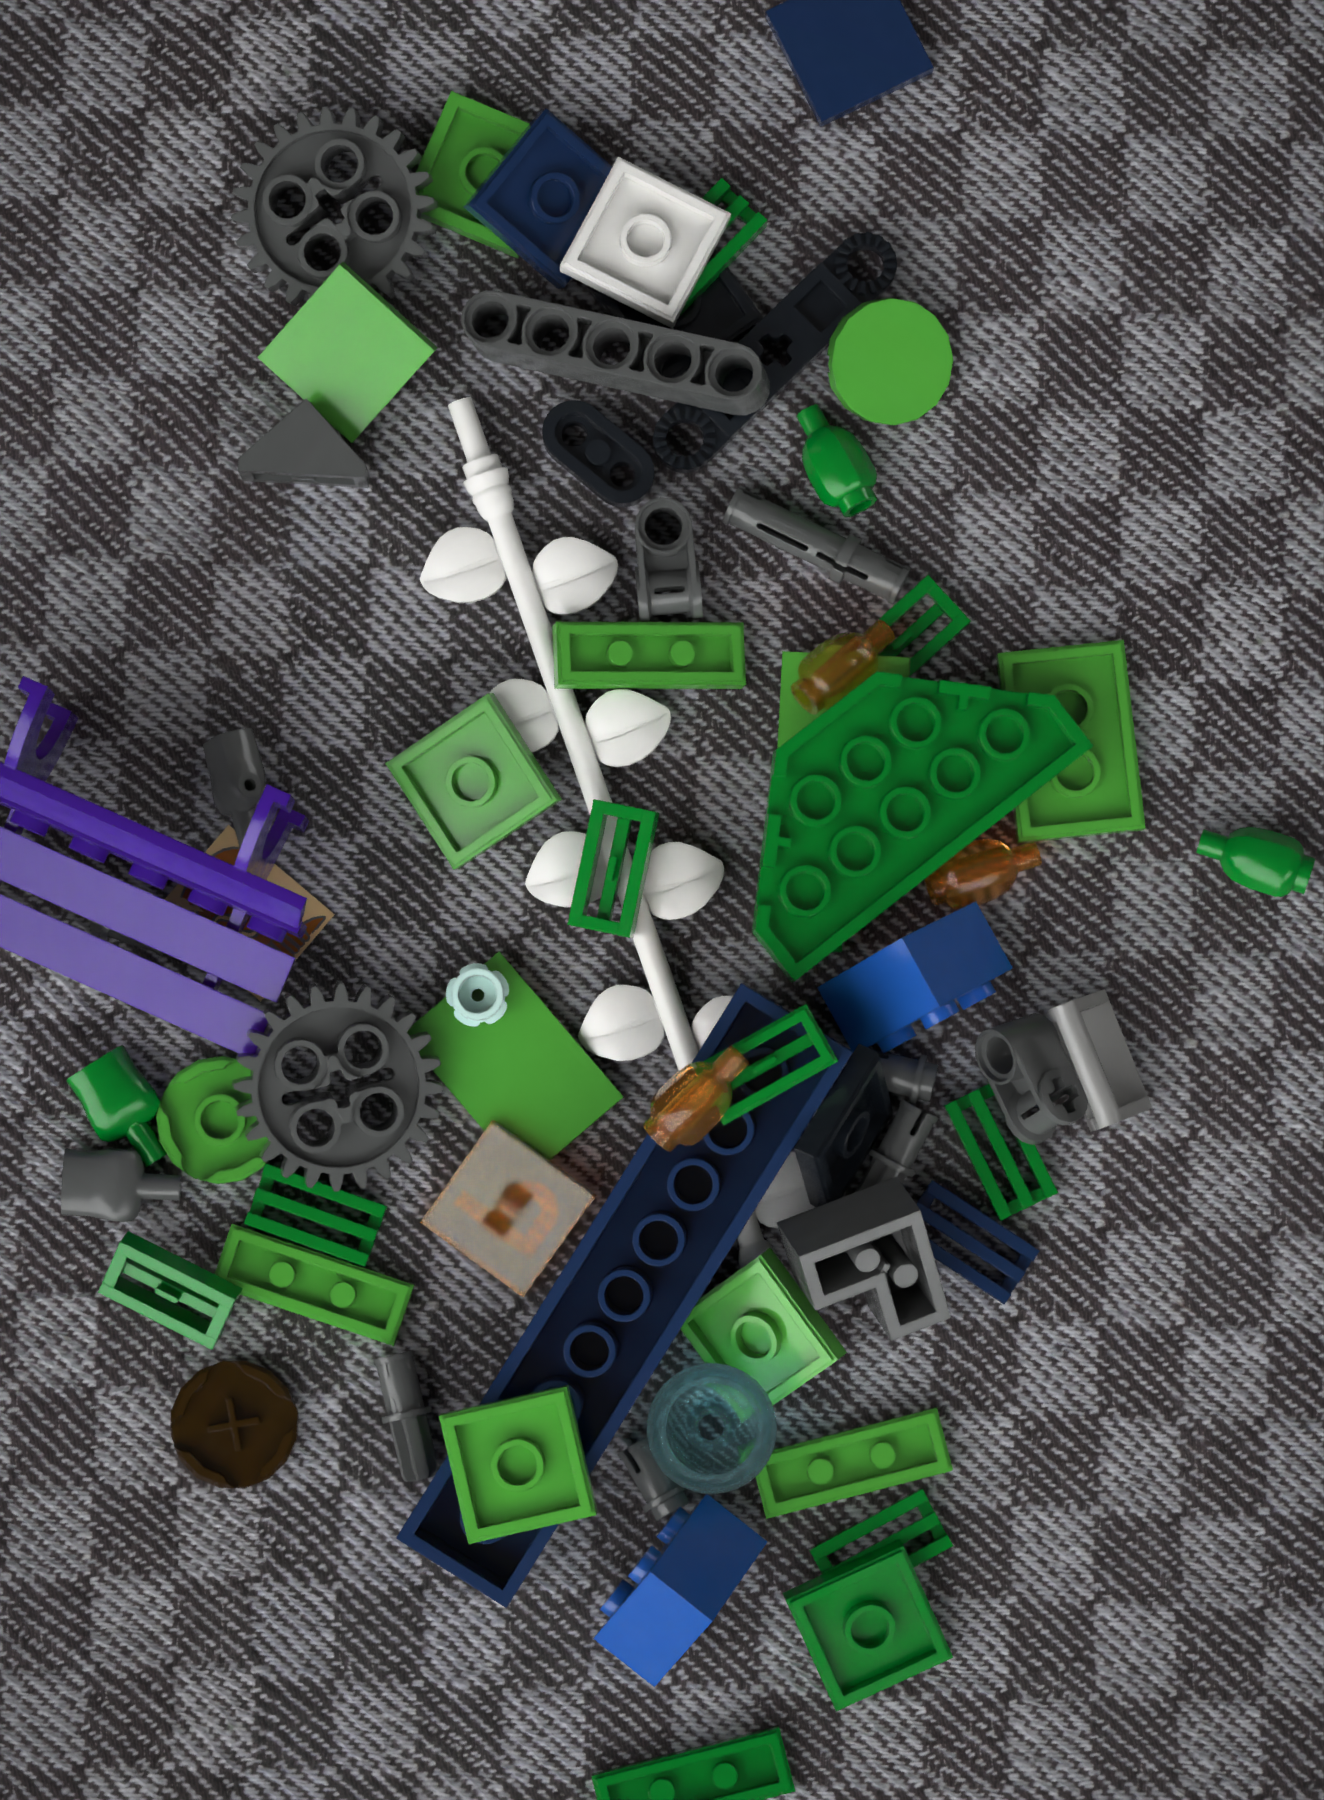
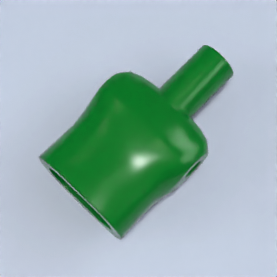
(119, 1102)

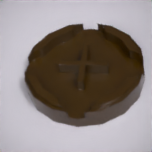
(234, 1424)

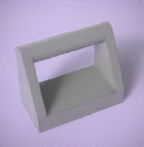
(1100, 1059)

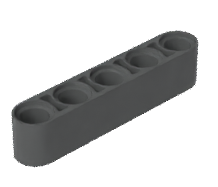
(593, 332)

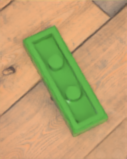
(649, 655)
(314, 1284)
(853, 1462)

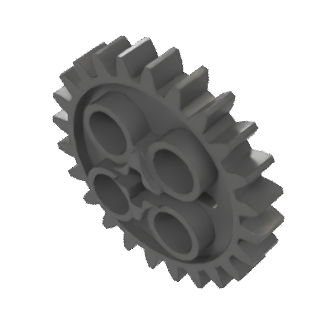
(304, 163)
(351, 1142)

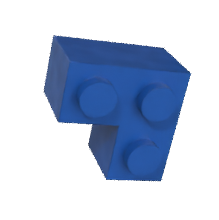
(917, 980)
(677, 1588)

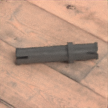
(817, 545)

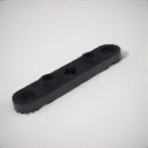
(804, 320)

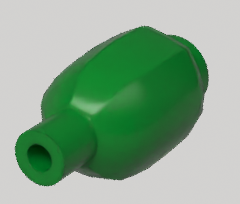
(836, 464)
(1260, 859)

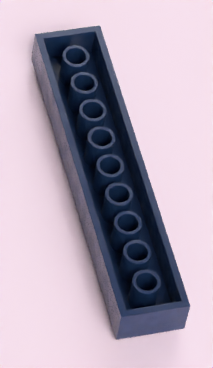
(635, 1282)

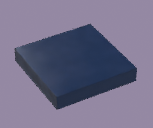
(848, 51)
(541, 194)

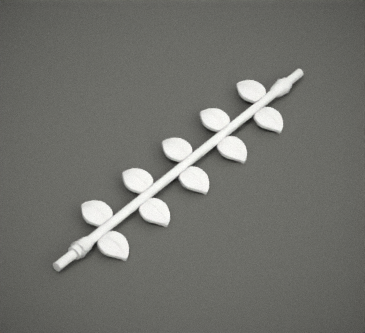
(617, 732)

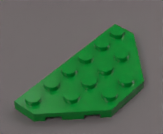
(888, 796)

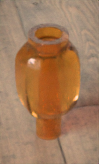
(839, 666)
(980, 873)
(693, 1100)

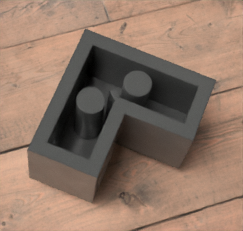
(870, 1246)

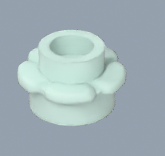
(460, 995)

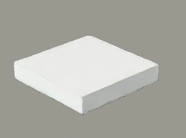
(645, 242)

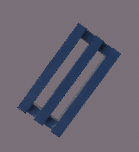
(1013, 1272)

